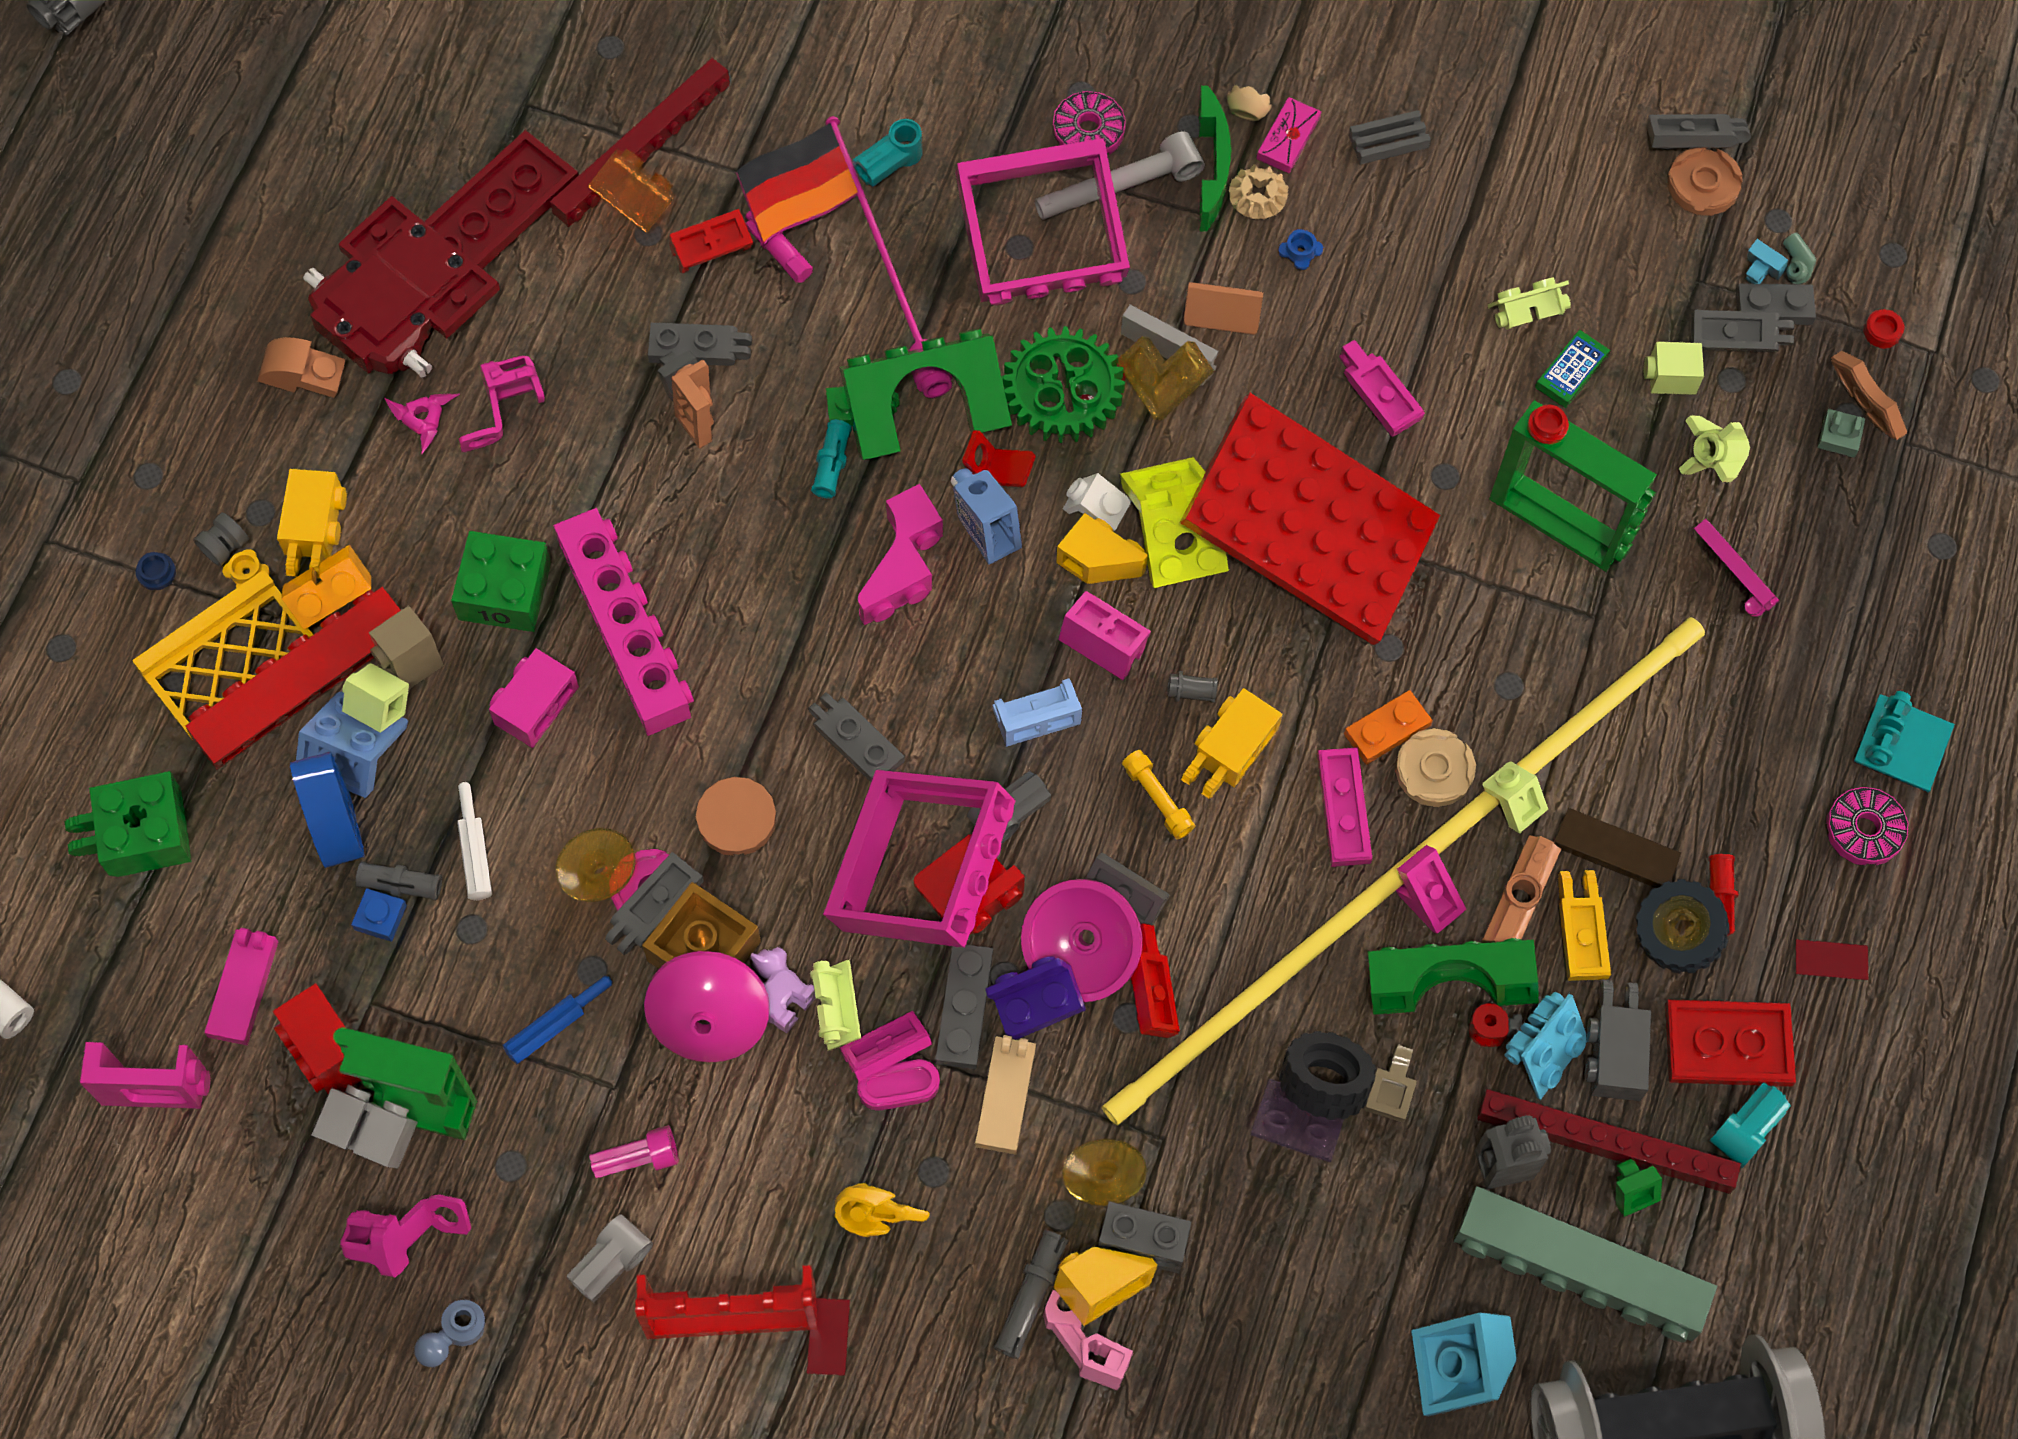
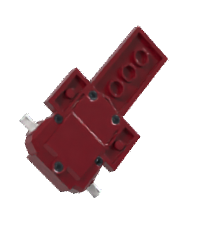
(431, 271)

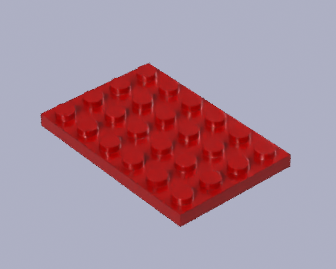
(1310, 519)

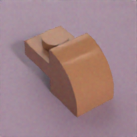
(294, 364)

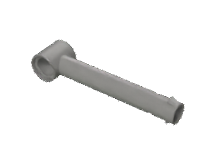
(1176, 156)

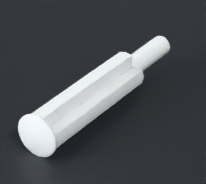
(473, 848)

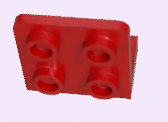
(939, 877)

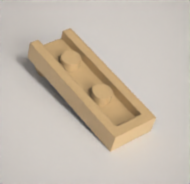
(1005, 1094)

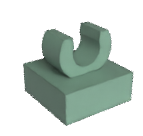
(1841, 433)

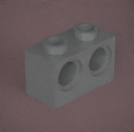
(1145, 1235)

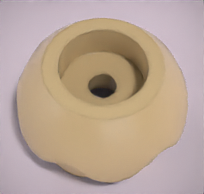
(1248, 103)

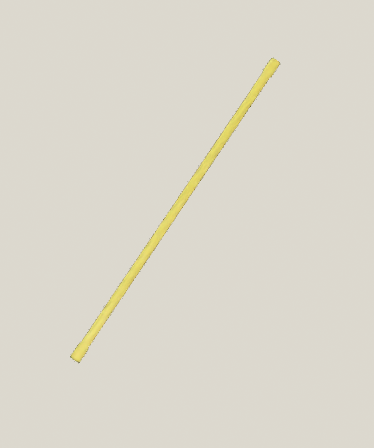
(1136, 1093)

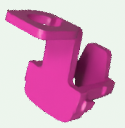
(499, 386)
(392, 1238)

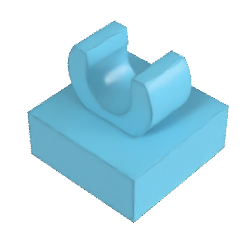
(1764, 262)

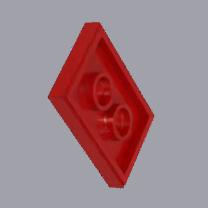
(1730, 1043)

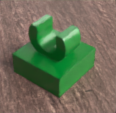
(1636, 1188)

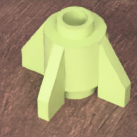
(1717, 448)

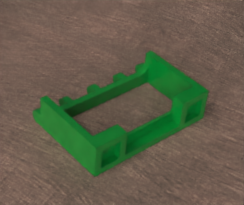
(411, 1077)

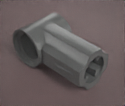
(1029, 796)

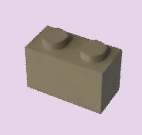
(405, 648)

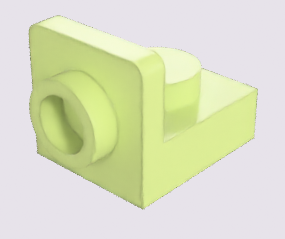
(1518, 795)

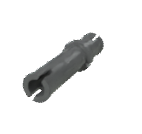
(1037, 1279)

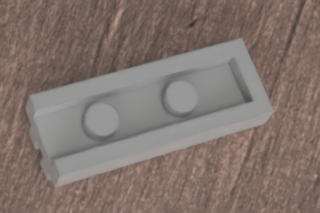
(1164, 337)

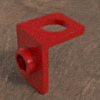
(1006, 466)

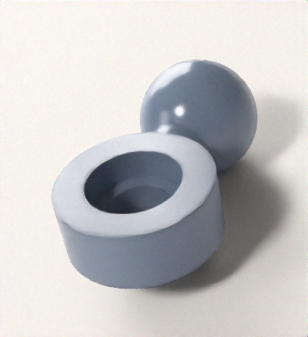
(433, 1347)

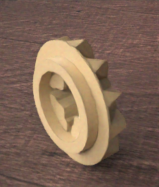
(1256, 205)

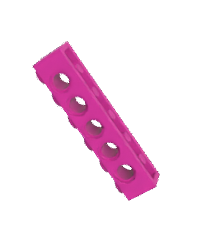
(657, 707)

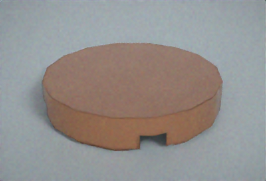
(1704, 181)
(736, 816)

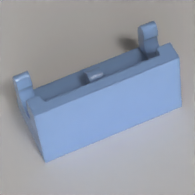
(1038, 713)

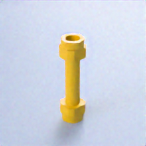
(1177, 820)

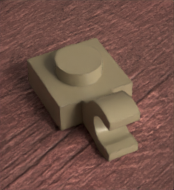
(1391, 1089)

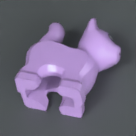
(782, 987)

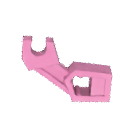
(1068, 1330)

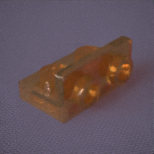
(633, 189)

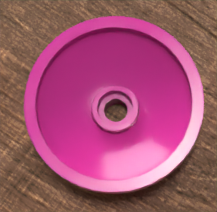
(1056, 930)
(708, 989)

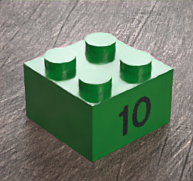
(501, 581)

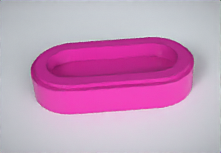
(900, 1085)

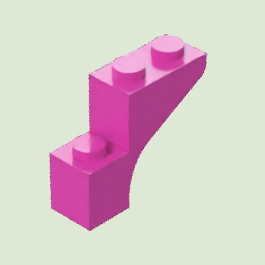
(902, 572)

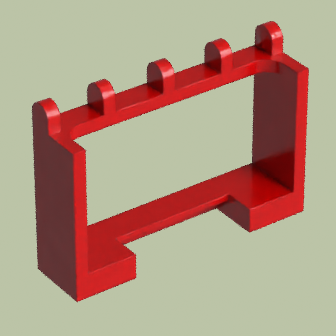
(680, 1316)

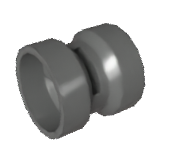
(221, 539)

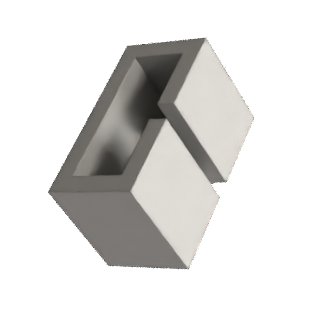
(365, 1127)

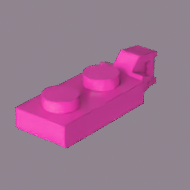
(1380, 389)

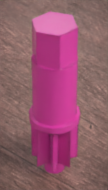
(784, 253)

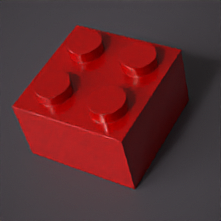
(308, 1033)

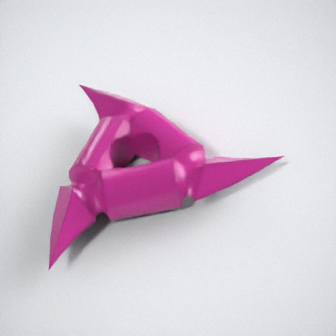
(425, 427)

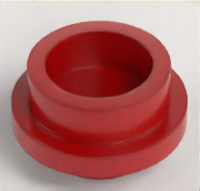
(1548, 424)

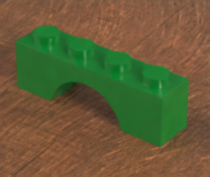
(1500, 968)

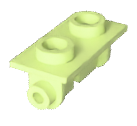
(1515, 306)
(838, 1004)

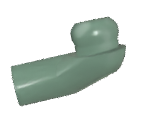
(1802, 260)

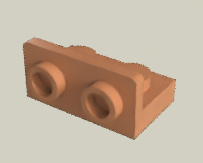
(693, 401)

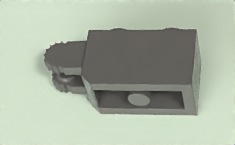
(1512, 1152)

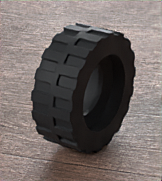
(1319, 1096)

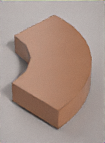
(1870, 397)

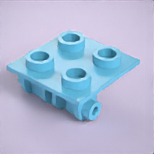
(1549, 1041)

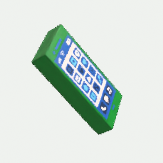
(1572, 369)

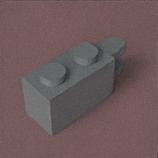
(1619, 1046)

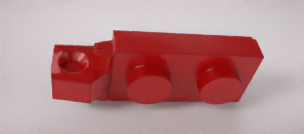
(1154, 989)

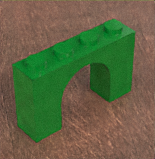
(871, 386)

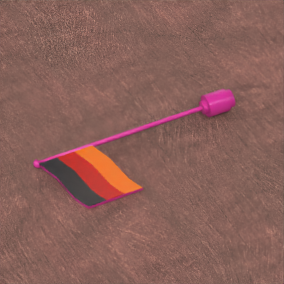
(811, 181)

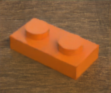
(1388, 727)

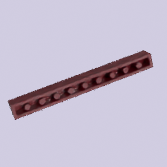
(645, 136)
(1615, 1142)

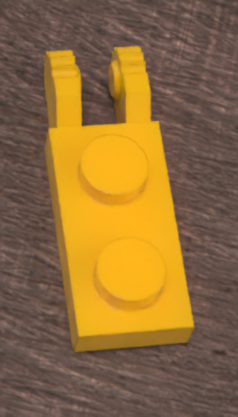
(1583, 929)

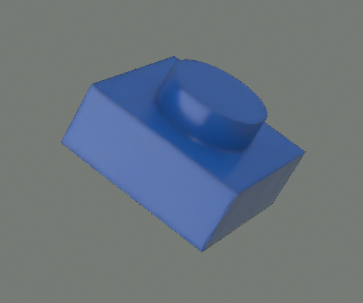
(379, 915)

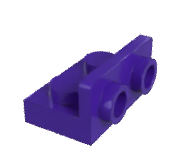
(1036, 997)

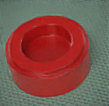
(1883, 328)

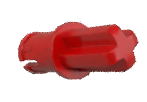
(1722, 883)

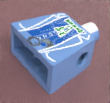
(982, 502)

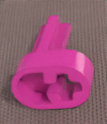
(656, 1148)

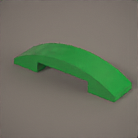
(1213, 124)

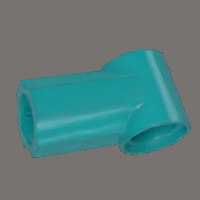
(889, 153)
(1745, 1131)

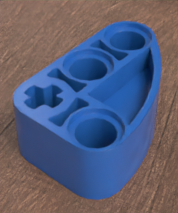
(327, 809)

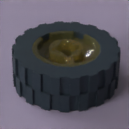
(1701, 940)

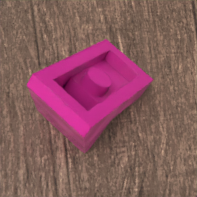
(1430, 889)

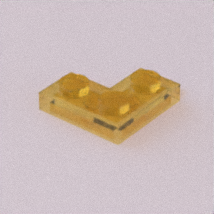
(1161, 382)

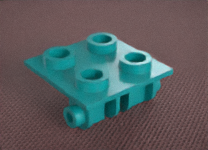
(1904, 741)

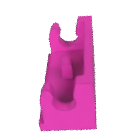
(1103, 634)

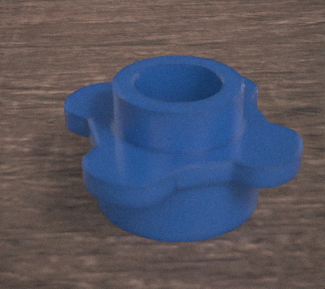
(1301, 239)

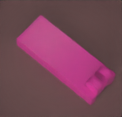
(1763, 596)
(241, 986)

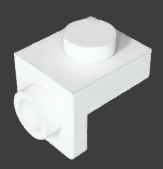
(1097, 499)

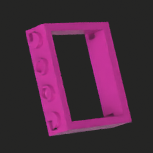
(1032, 163)
(871, 841)

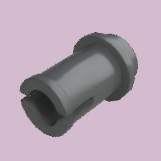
(1192, 687)

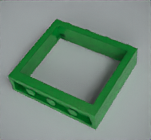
(1557, 516)

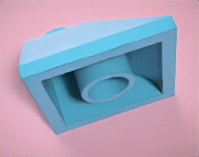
(1463, 1361)

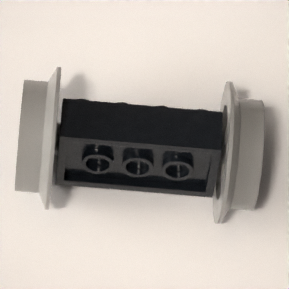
(1765, 1401)

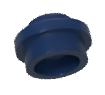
(155, 571)

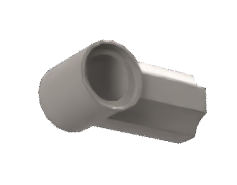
(617, 1249)

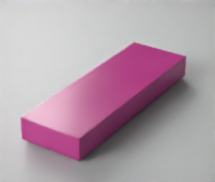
(1344, 807)

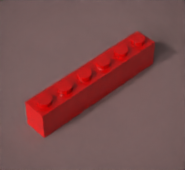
(291, 682)

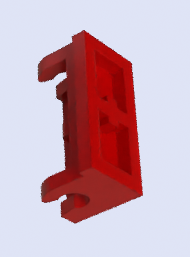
(710, 240)

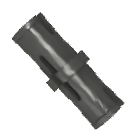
(398, 880)

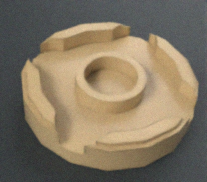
(1435, 767)

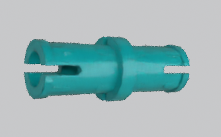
(831, 459)

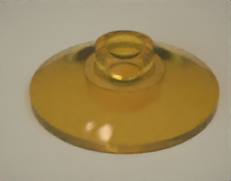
(592, 851)
(1104, 1172)

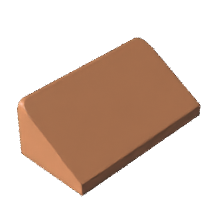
(1223, 308)

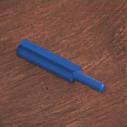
(552, 1022)

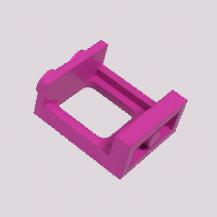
(143, 1087)

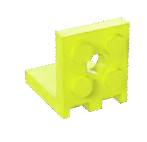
(1162, 498)

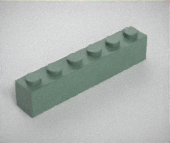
(1586, 1265)

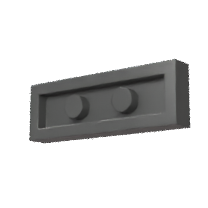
(964, 1006)

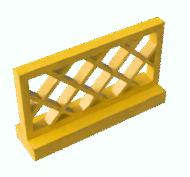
(206, 628)

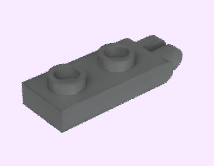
(1696, 131)
(1739, 330)
(710, 343)
(855, 737)
(651, 903)

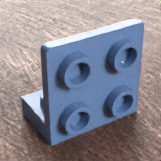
(350, 742)

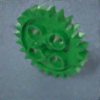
(1096, 378)

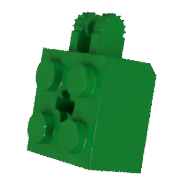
(116, 813)

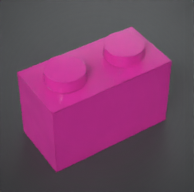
(533, 697)

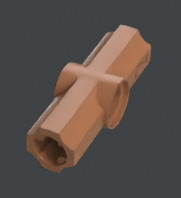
(1529, 875)

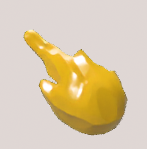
(863, 1208)

